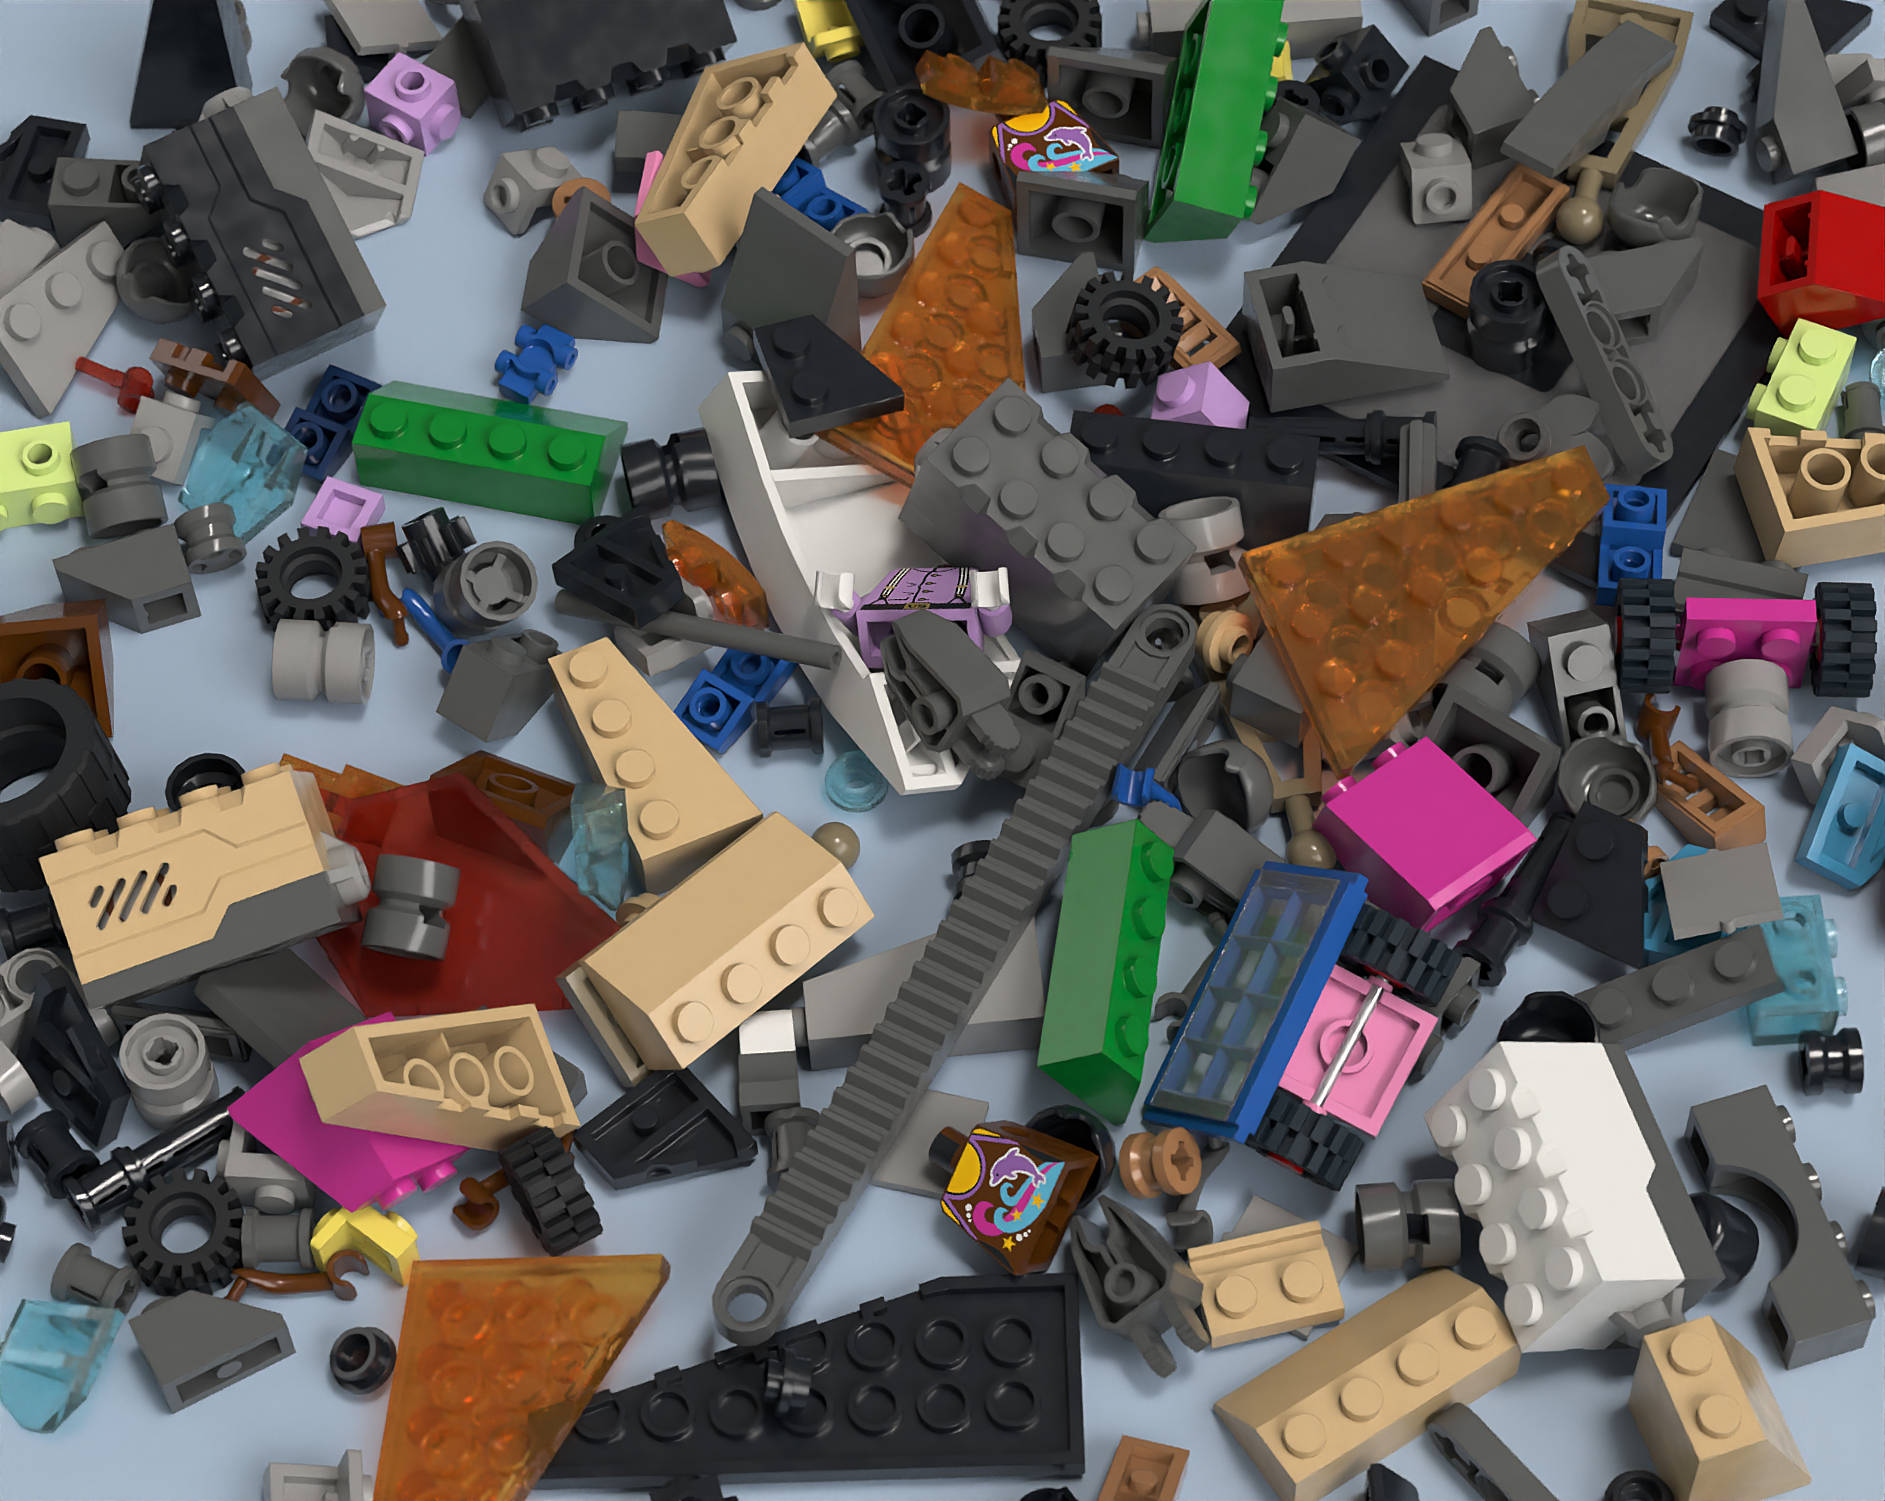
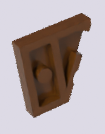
(194, 372)

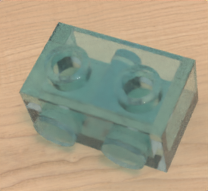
(1803, 956)

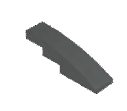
(1587, 98)

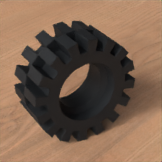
(1022, 16)
(1132, 304)
(308, 557)
(550, 1192)
(170, 1203)

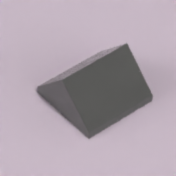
(1496, 752)

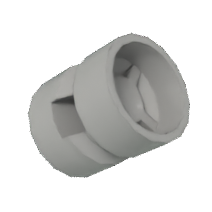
(1213, 569)
(318, 661)
(1748, 718)
(168, 1069)

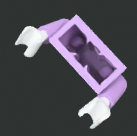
(962, 595)

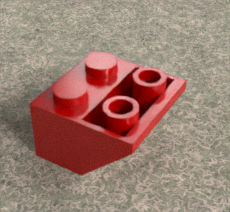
(1822, 261)

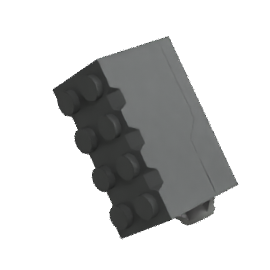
(1034, 502)

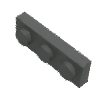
(1685, 989)

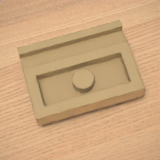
(1266, 1284)

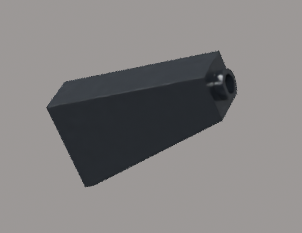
(185, 60)

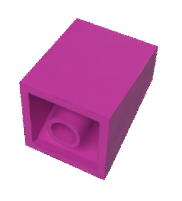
(1421, 834)
(343, 1161)

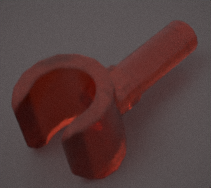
(132, 383)

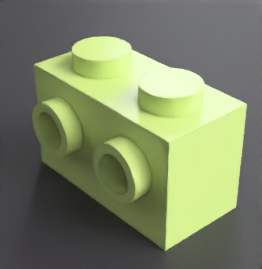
(1805, 380)
(38, 476)

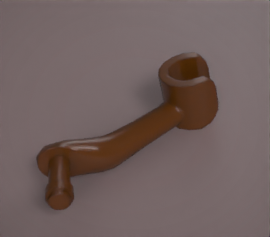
(379, 546)
(1657, 728)
(482, 1205)
(298, 1283)

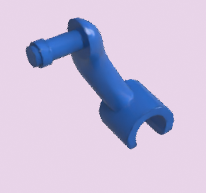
(434, 628)
(1137, 788)

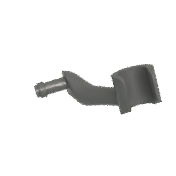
(1179, 1003)
(1194, 1225)

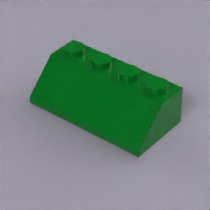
(1216, 120)
(487, 452)
(1106, 965)

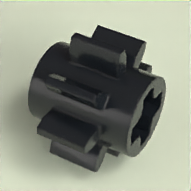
(433, 542)

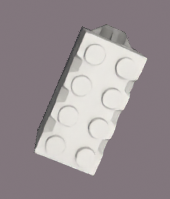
(1574, 1196)

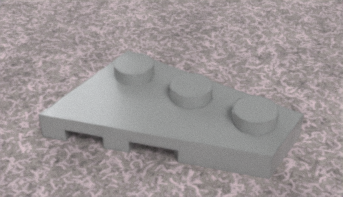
(58, 316)

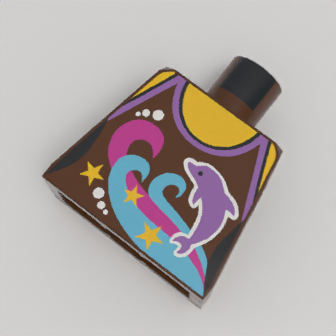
(1045, 142)
(1012, 1189)

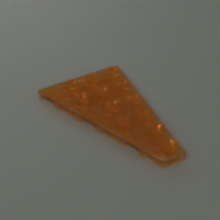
(943, 335)
(1397, 595)
(502, 1367)

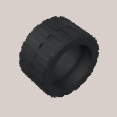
(85, 790)

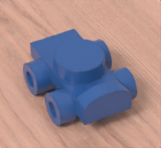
(537, 364)

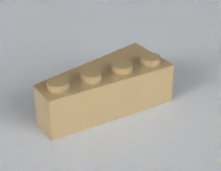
(731, 142)
(1814, 494)
(675, 791)
(444, 1078)

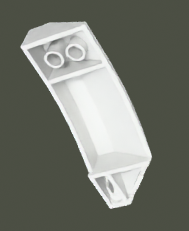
(816, 510)

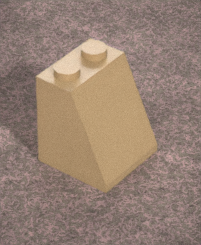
(1712, 1417)

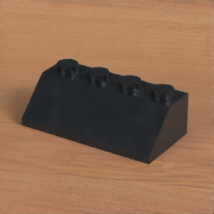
(904, 29)
(1184, 461)

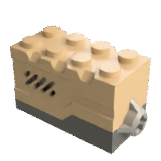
(203, 885)

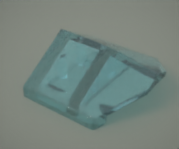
(248, 466)
(601, 842)
(53, 1360)

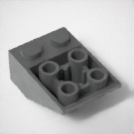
(1338, 333)

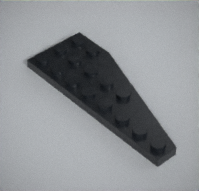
(905, 1388)

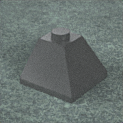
(1114, 90)
(1081, 213)
(590, 277)

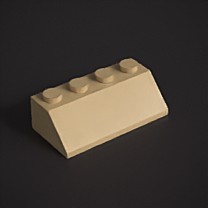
(725, 942)
(1371, 1384)

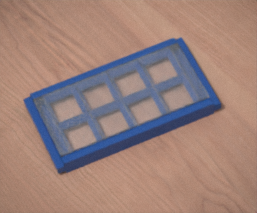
(1255, 1000)

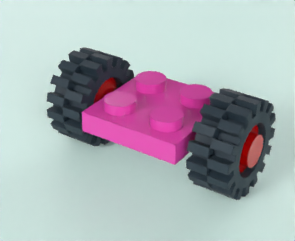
(1833, 627)

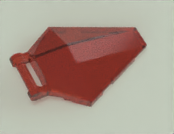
(512, 914)

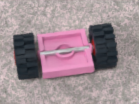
(1356, 1048)

